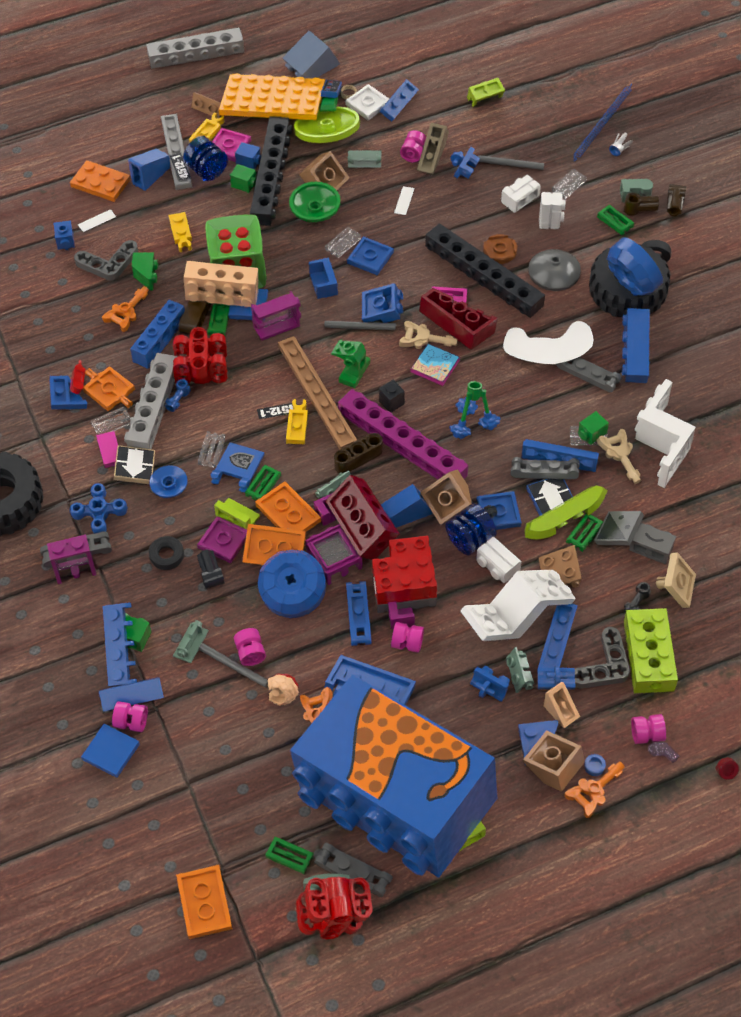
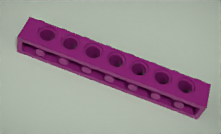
(413, 446)

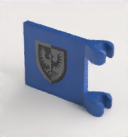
(238, 463)

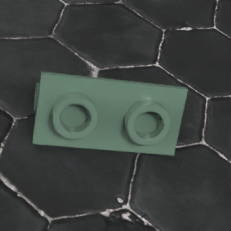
(364, 158)
(334, 484)
(190, 642)
(517, 663)

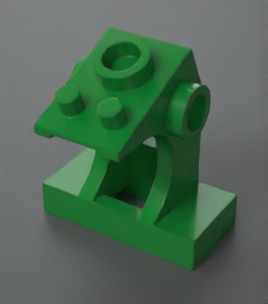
(355, 360)

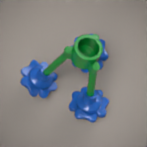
(468, 406)

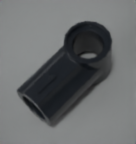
(211, 574)

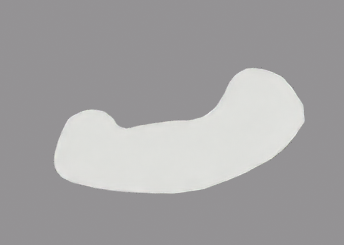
(546, 350)

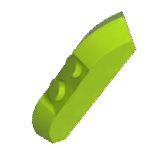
(545, 524)

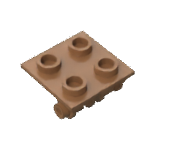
(564, 563)

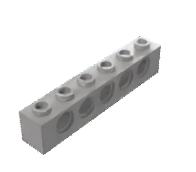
(195, 48)
(152, 403)

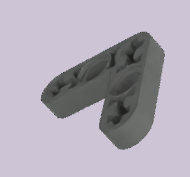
(107, 266)
(612, 663)

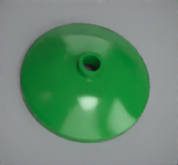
(314, 201)

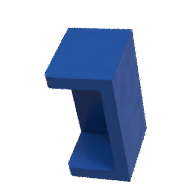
(323, 278)

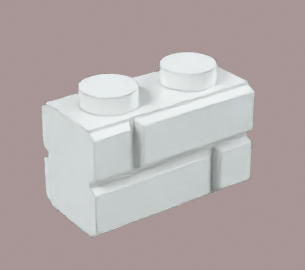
(520, 193)
(551, 210)
(498, 560)

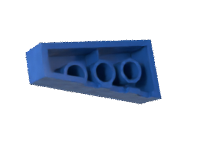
(636, 345)

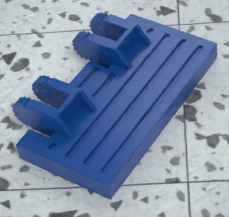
(387, 682)

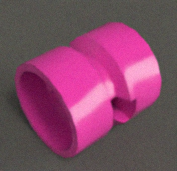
(413, 146)
(407, 637)
(249, 647)
(122, 716)
(650, 728)

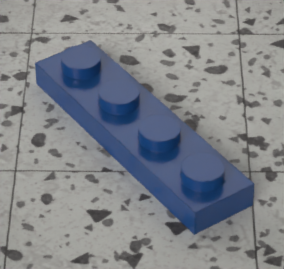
(558, 636)

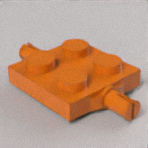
(108, 388)

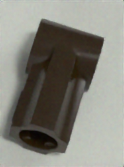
(675, 198)
(636, 203)

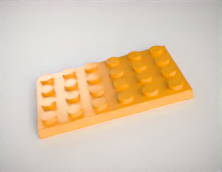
(272, 97)

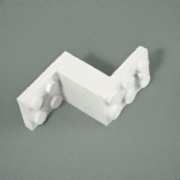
(664, 432)
(518, 605)

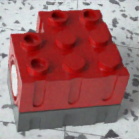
(405, 575)

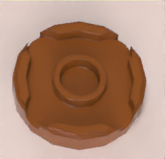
(500, 248)

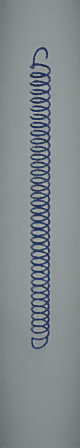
(600, 120)

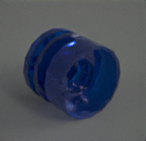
(205, 158)
(470, 529)

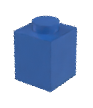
(248, 155)

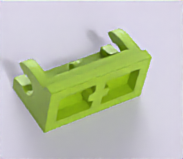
(485, 90)

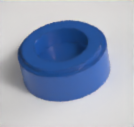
(594, 765)

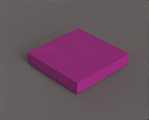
(223, 539)

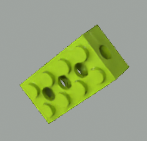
(650, 651)

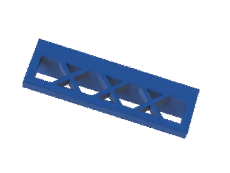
(544, 451)

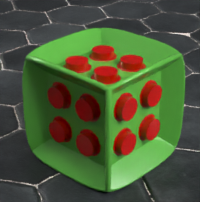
(237, 243)

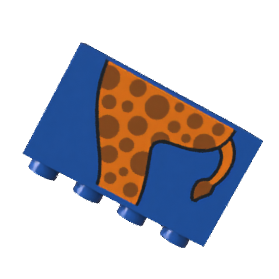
(394, 776)

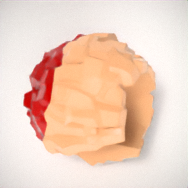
(283, 689)

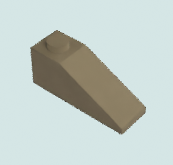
(433, 148)

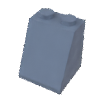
(310, 57)

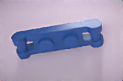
(358, 613)

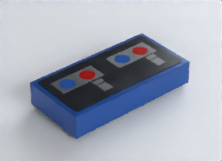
(331, 89)

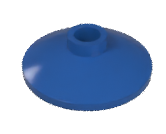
(168, 475)

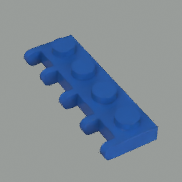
(117, 644)

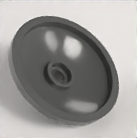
(554, 270)

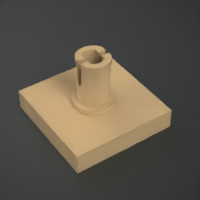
(679, 580)

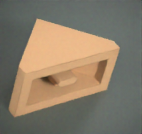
(560, 705)

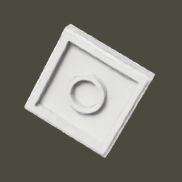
(367, 102)

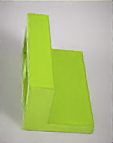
(235, 513)

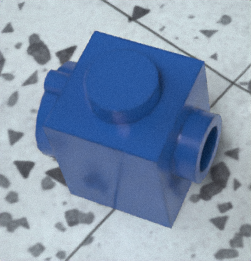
(64, 238)

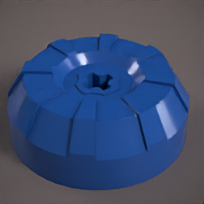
(634, 267)
(292, 583)

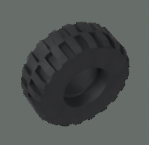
(616, 298)
(26, 497)

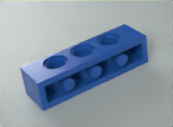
(157, 334)

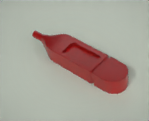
(77, 378)

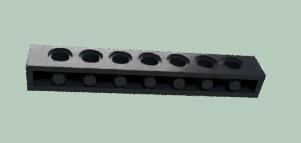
(270, 170)
(484, 270)

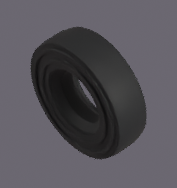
(661, 246)
(166, 542)

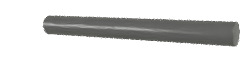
(510, 162)
(360, 325)
(234, 665)

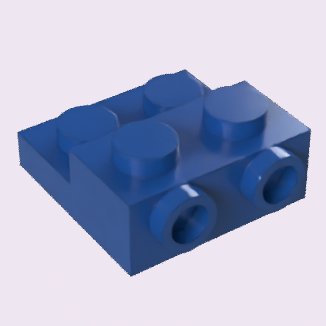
(382, 304)

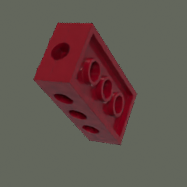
(362, 517)

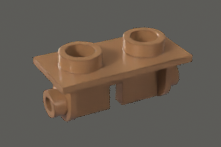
(205, 104)

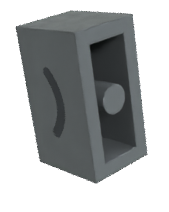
(653, 543)

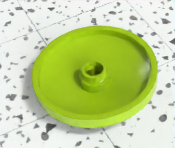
(329, 126)

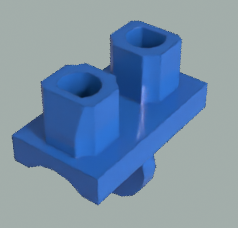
(458, 159)
(551, 677)
(489, 684)

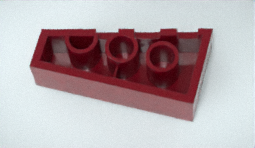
(457, 319)

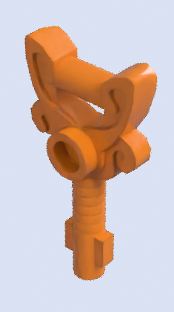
(126, 310)
(308, 703)
(593, 789)

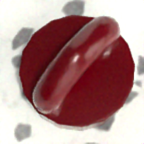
(727, 768)

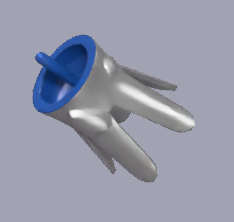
(617, 147)

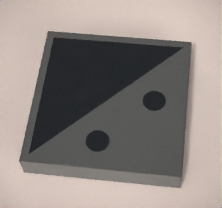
(619, 528)

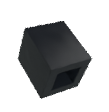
(391, 396)

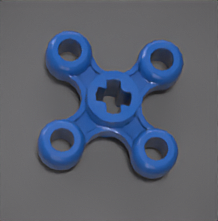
(98, 508)

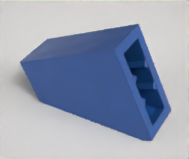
(148, 167)
(406, 507)

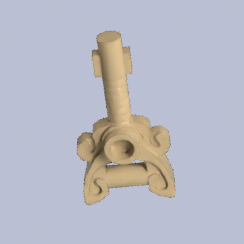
(423, 337)
(620, 452)

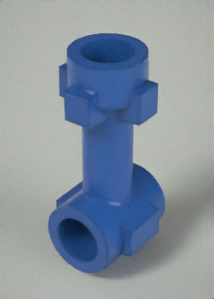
(182, 390)

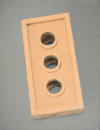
(221, 283)

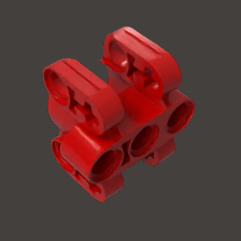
(201, 357)
(333, 907)

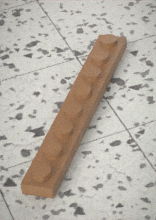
(317, 392)

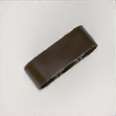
(193, 316)
(368, 447)

